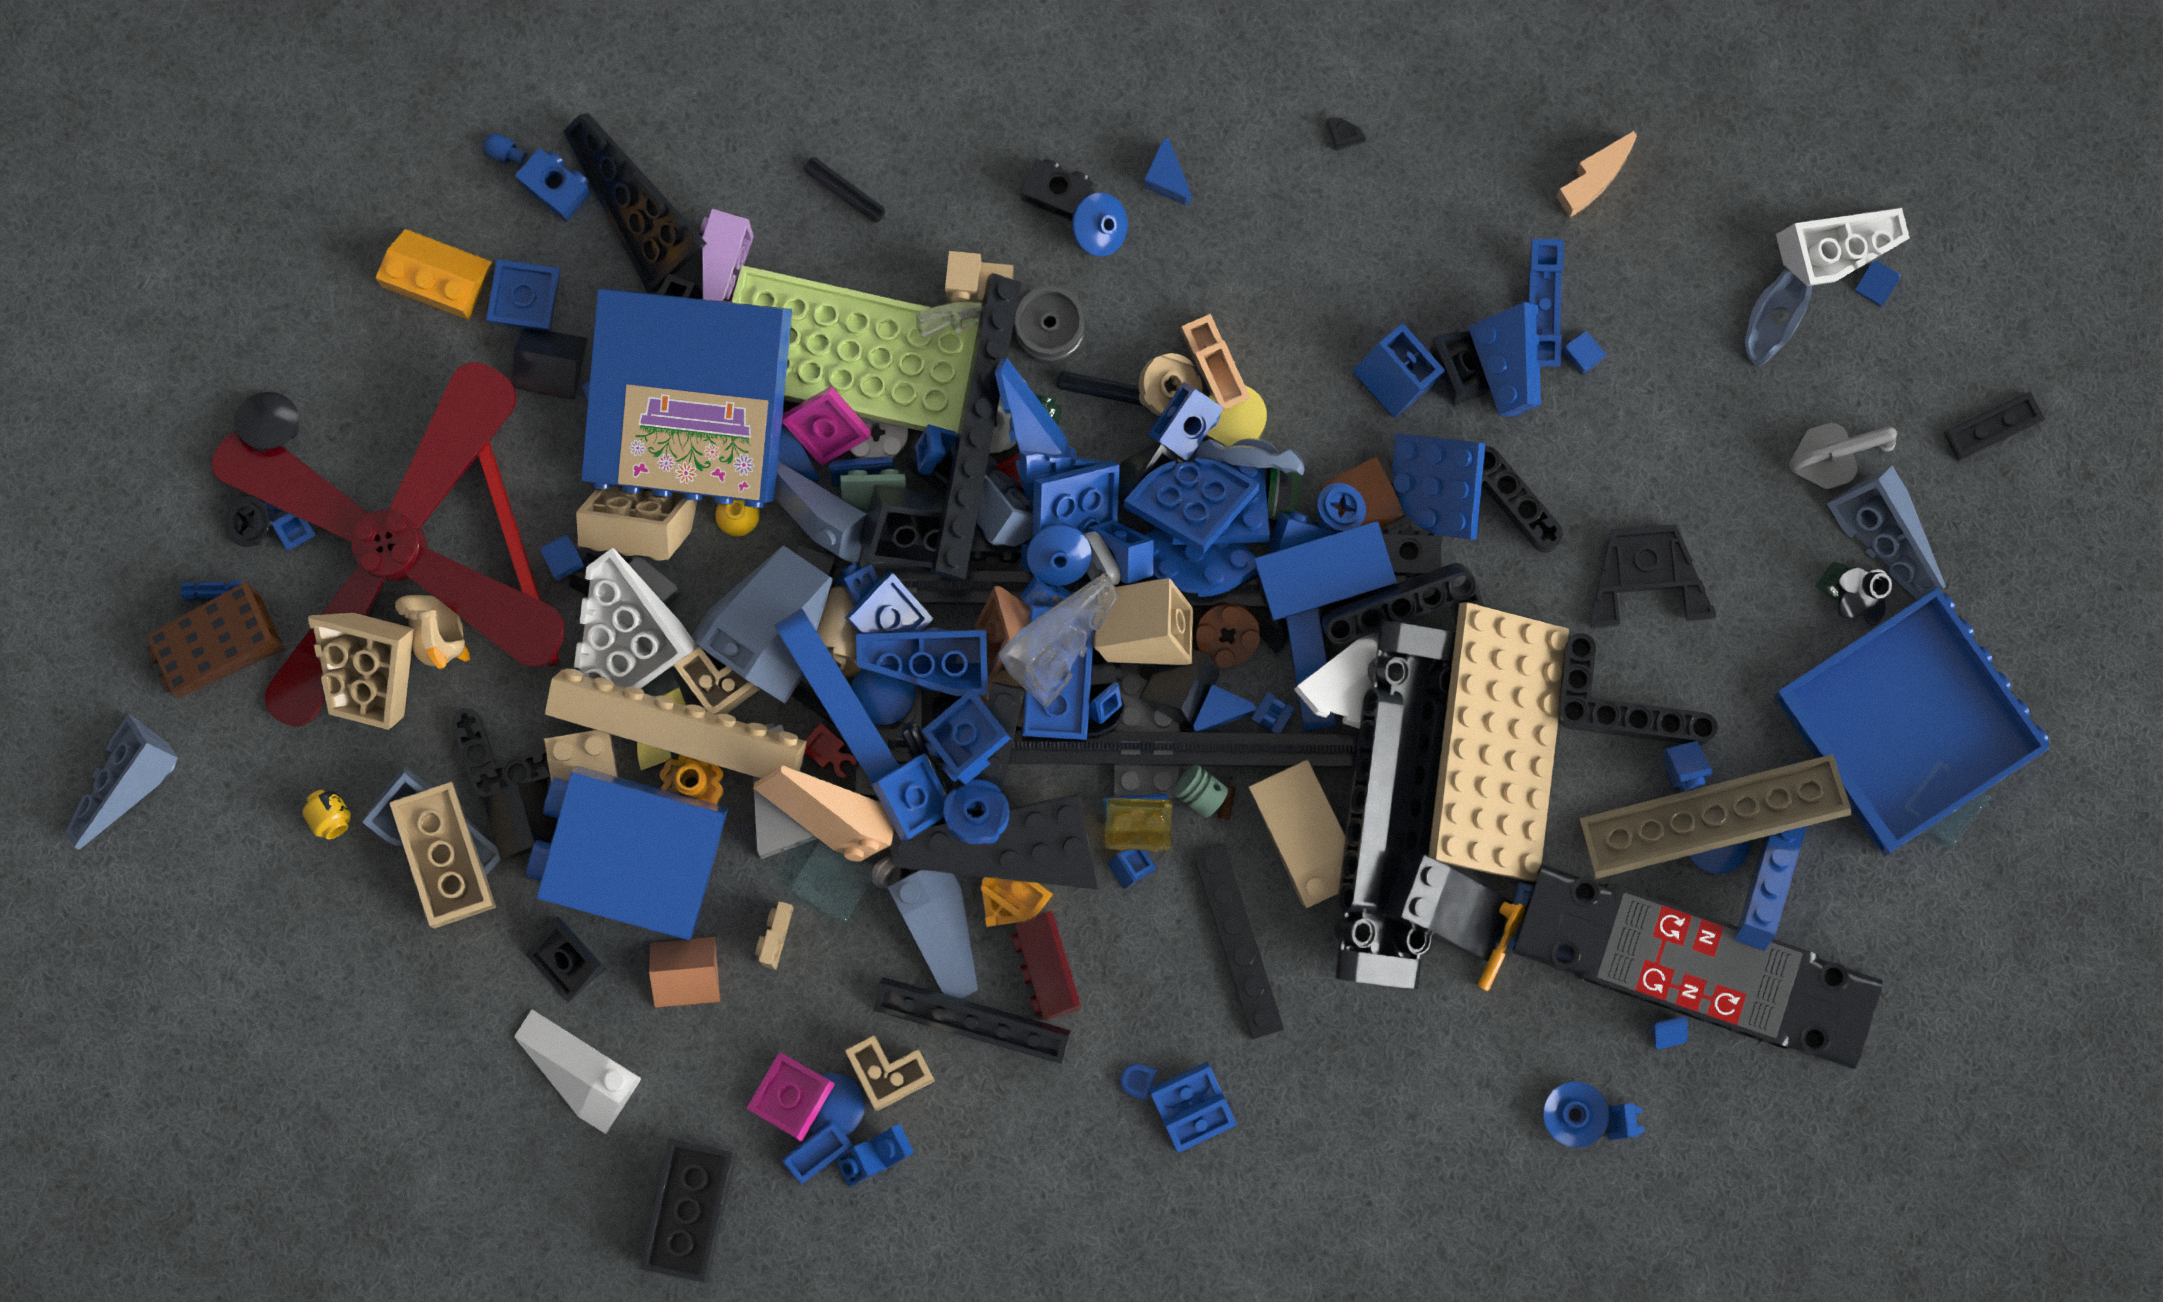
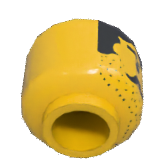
(326, 814)

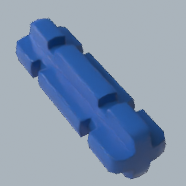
(205, 590)

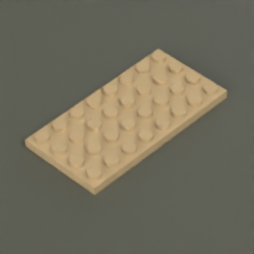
(1498, 743)

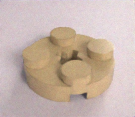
(1157, 371)

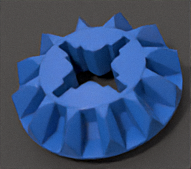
(1351, 501)

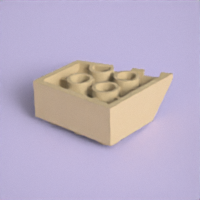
(635, 522)
(363, 666)

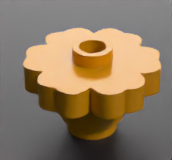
(685, 768)

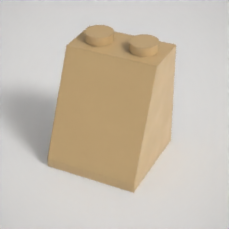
(1147, 625)

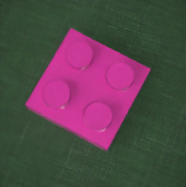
(826, 425)
(790, 1096)

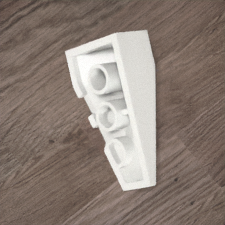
(1836, 246)
(582, 1075)

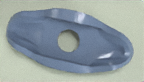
(1764, 336)
(1252, 453)

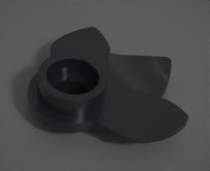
(1861, 597)

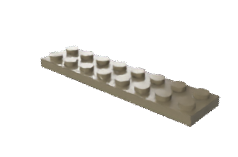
(1715, 816)

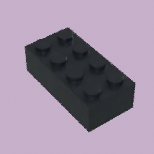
(688, 1210)

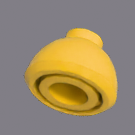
(736, 518)

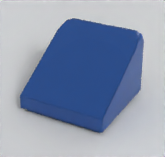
(1877, 283)
(1584, 352)
(562, 557)
(1105, 703)
(1131, 866)
(1669, 1032)

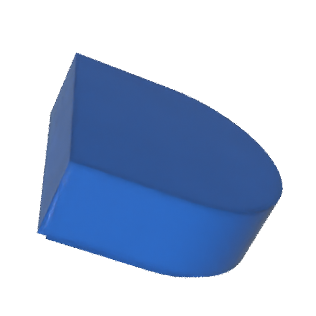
(1137, 1080)

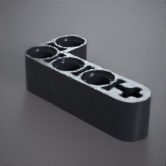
(1521, 496)

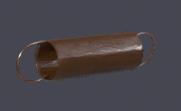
(1226, 807)

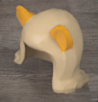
(436, 630)

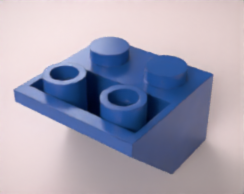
(1398, 371)

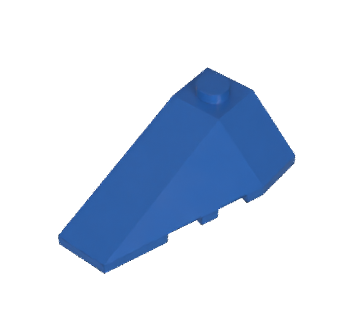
(1029, 420)

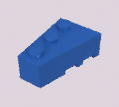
(1509, 358)

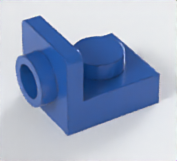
(933, 447)
(857, 581)

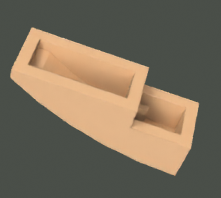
(1595, 175)
(1214, 362)

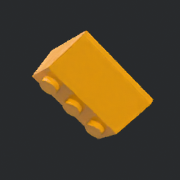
(434, 273)

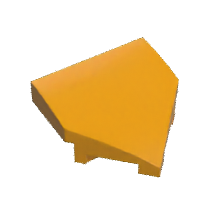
(1012, 900)

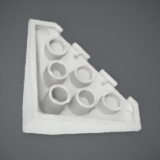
(627, 627)
(1342, 682)

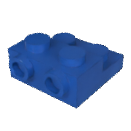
(965, 737)

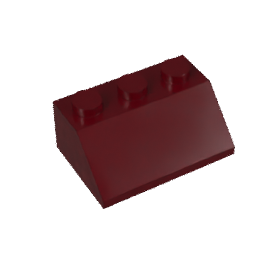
(1046, 967)

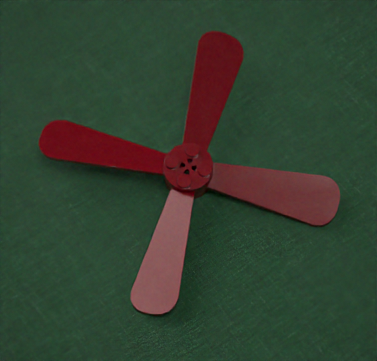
(462, 425)

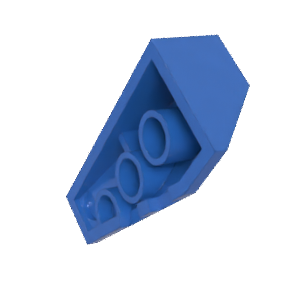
(936, 660)

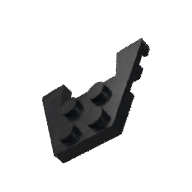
(1646, 562)

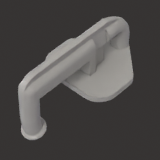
(1828, 457)

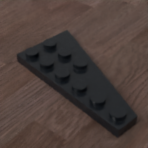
(644, 220)
(1040, 845)

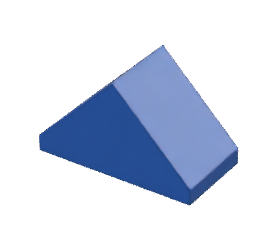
(1166, 175)
(1220, 709)

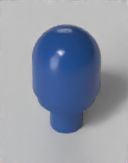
(502, 149)

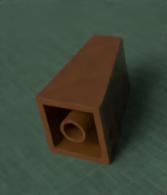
(214, 641)

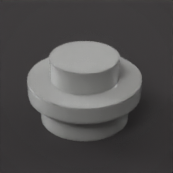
(885, 874)

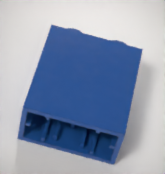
(627, 851)

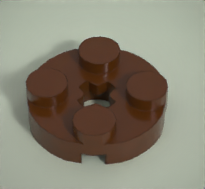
(1228, 615)

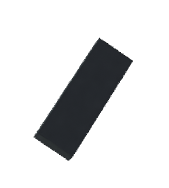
(1994, 426)

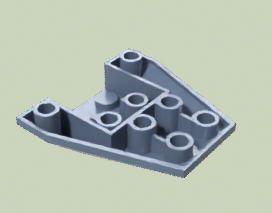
(742, 623)

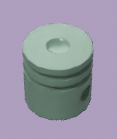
(1200, 791)

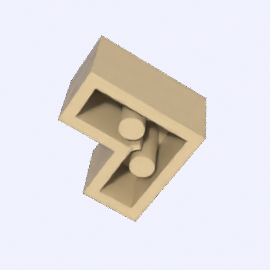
(968, 276)
(715, 690)
(885, 1081)

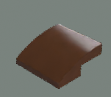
(1376, 491)

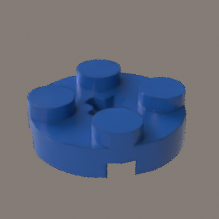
(965, 799)

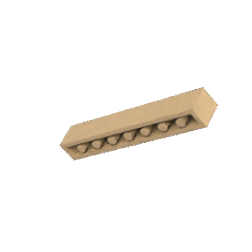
(671, 725)

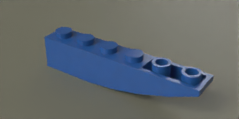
(1769, 888)

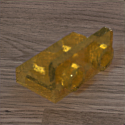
(1138, 824)

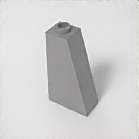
(774, 828)

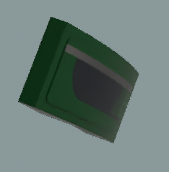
(1282, 492)

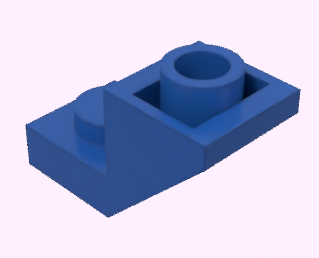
(874, 1155)

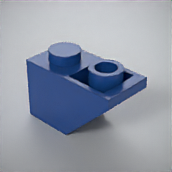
(1297, 530)
(1686, 766)

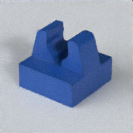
(1272, 713)
(1623, 1122)

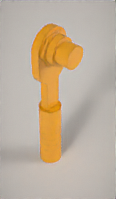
(1514, 914)

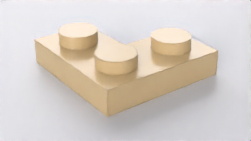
(770, 947)

